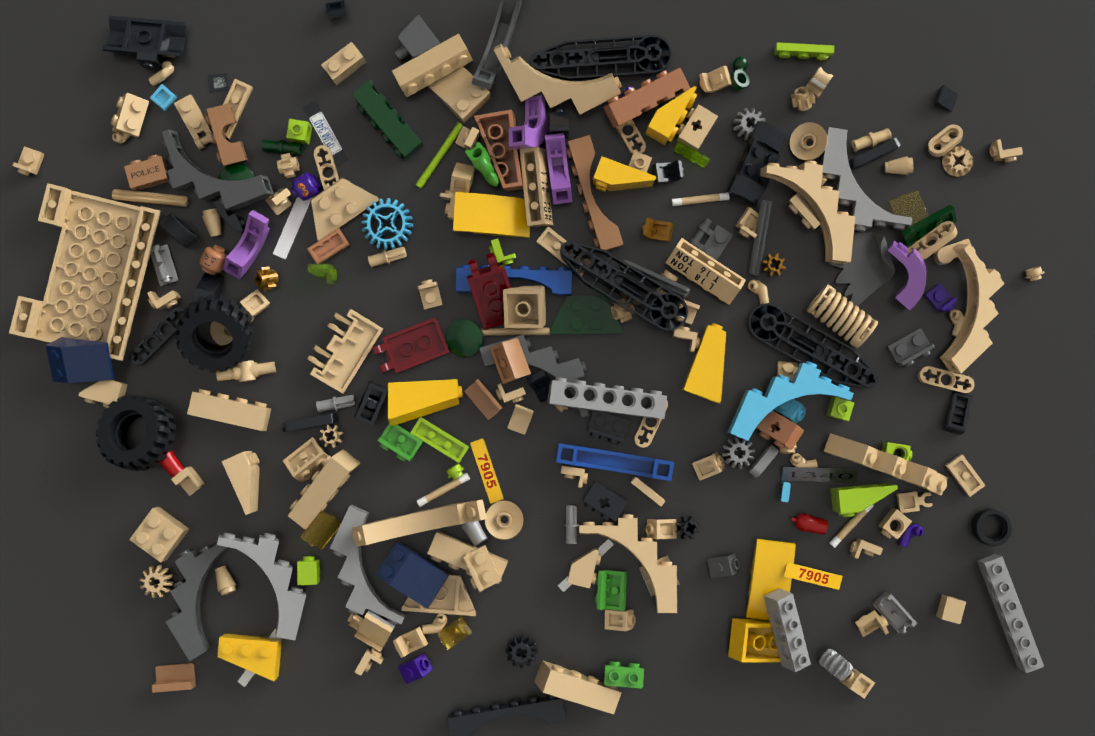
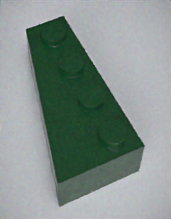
(387, 120)

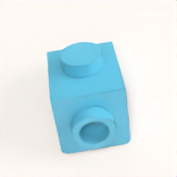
(792, 410)

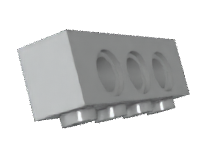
(787, 630)

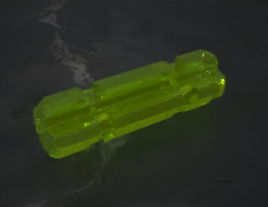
(691, 154)

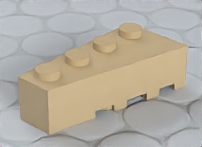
(577, 687)

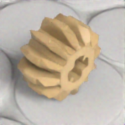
(159, 588)

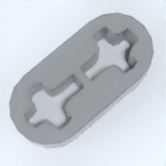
(763, 461)

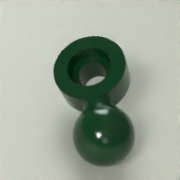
(739, 77)

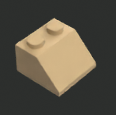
(524, 307)

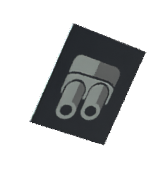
(218, 82)

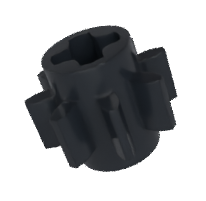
(691, 530)

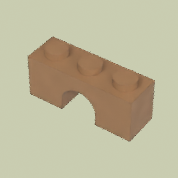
(220, 118)

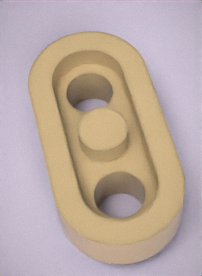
(944, 141)

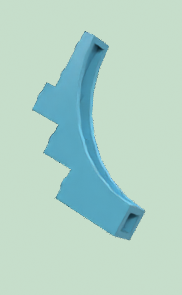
(805, 382)

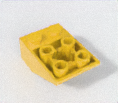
(663, 124)

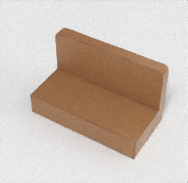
(510, 360)
(483, 399)
(174, 677)

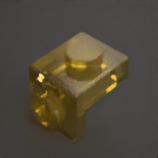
(454, 633)

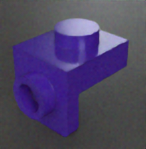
(415, 668)

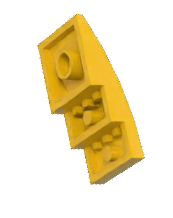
(490, 215)
(768, 574)

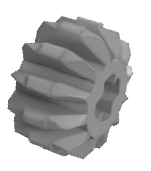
(743, 119)
(734, 458)
(835, 664)

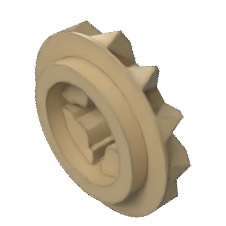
(958, 170)

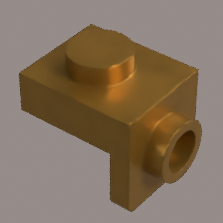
(657, 230)

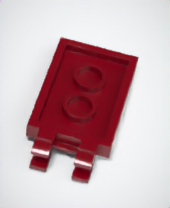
(487, 290)
(412, 346)

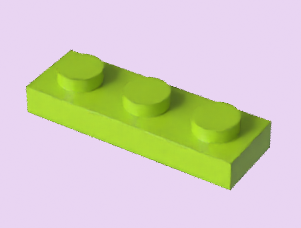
(803, 51)
(439, 439)

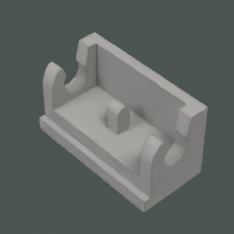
(894, 613)

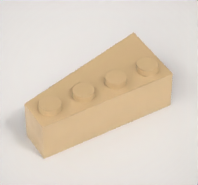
(323, 488)

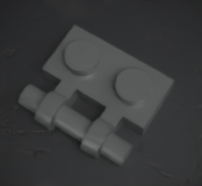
(716, 242)

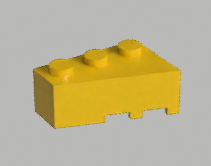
(252, 653)

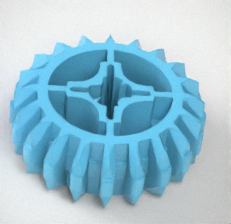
(374, 213)

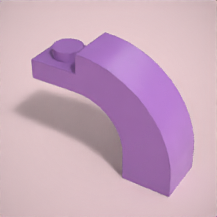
(535, 126)
(558, 168)
(249, 245)
(915, 265)

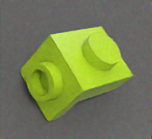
(501, 259)

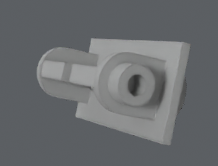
(163, 264)

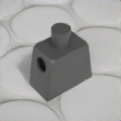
(415, 39)

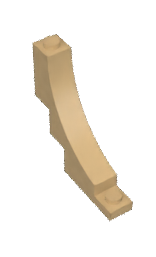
(530, 81)
(418, 522)

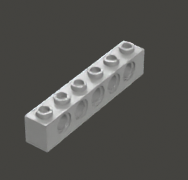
(656, 407)
(1010, 613)

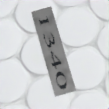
(819, 474)

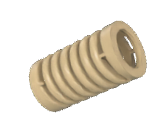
(835, 302)

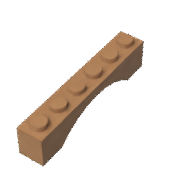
(606, 232)

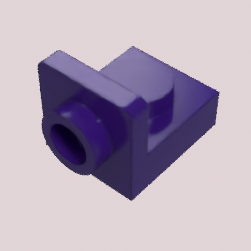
(940, 298)

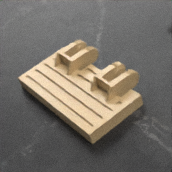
(347, 351)

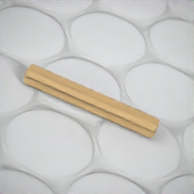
(147, 197)

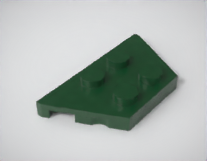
(585, 316)

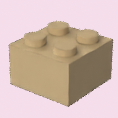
(159, 534)

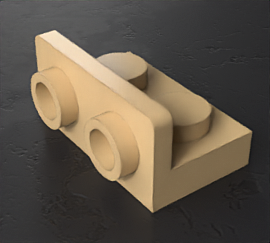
(306, 460)
(481, 568)

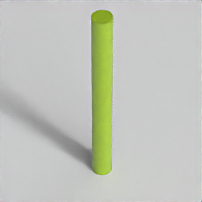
(439, 155)

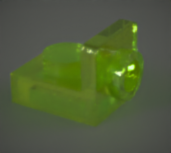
(320, 269)

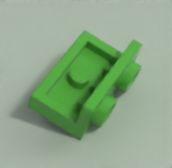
(400, 441)
(611, 590)
(623, 676)

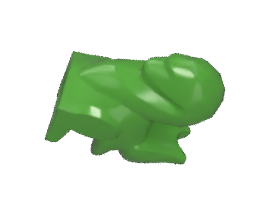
(482, 162)

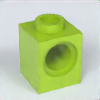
(299, 131)
(840, 408)
(905, 450)
(308, 571)

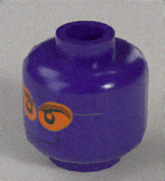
(305, 186)

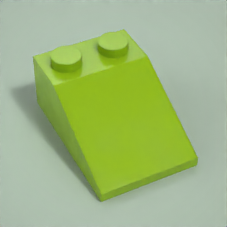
(854, 499)

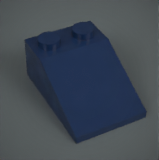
(79, 360)
(412, 574)

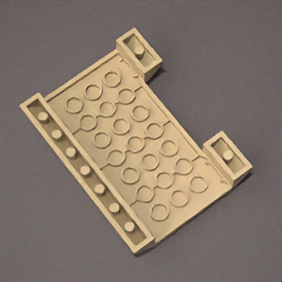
(93, 272)

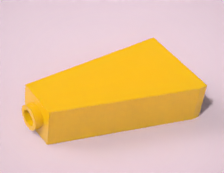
(707, 368)
(420, 398)

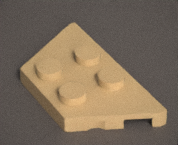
(338, 206)
(451, 599)

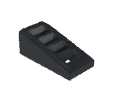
(964, 415)

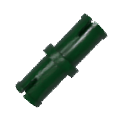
(281, 147)

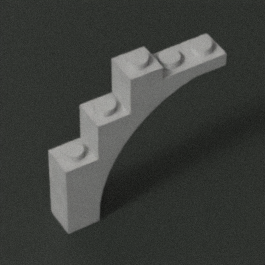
(836, 166)
(353, 572)
(279, 573)

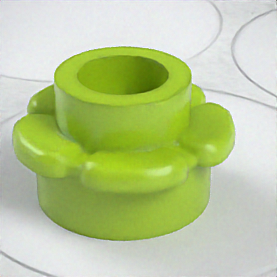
(455, 471)

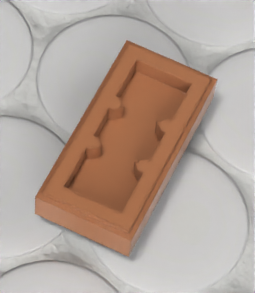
(328, 246)

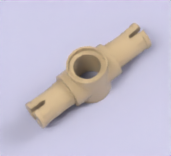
(246, 371)

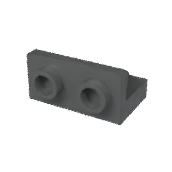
(910, 347)

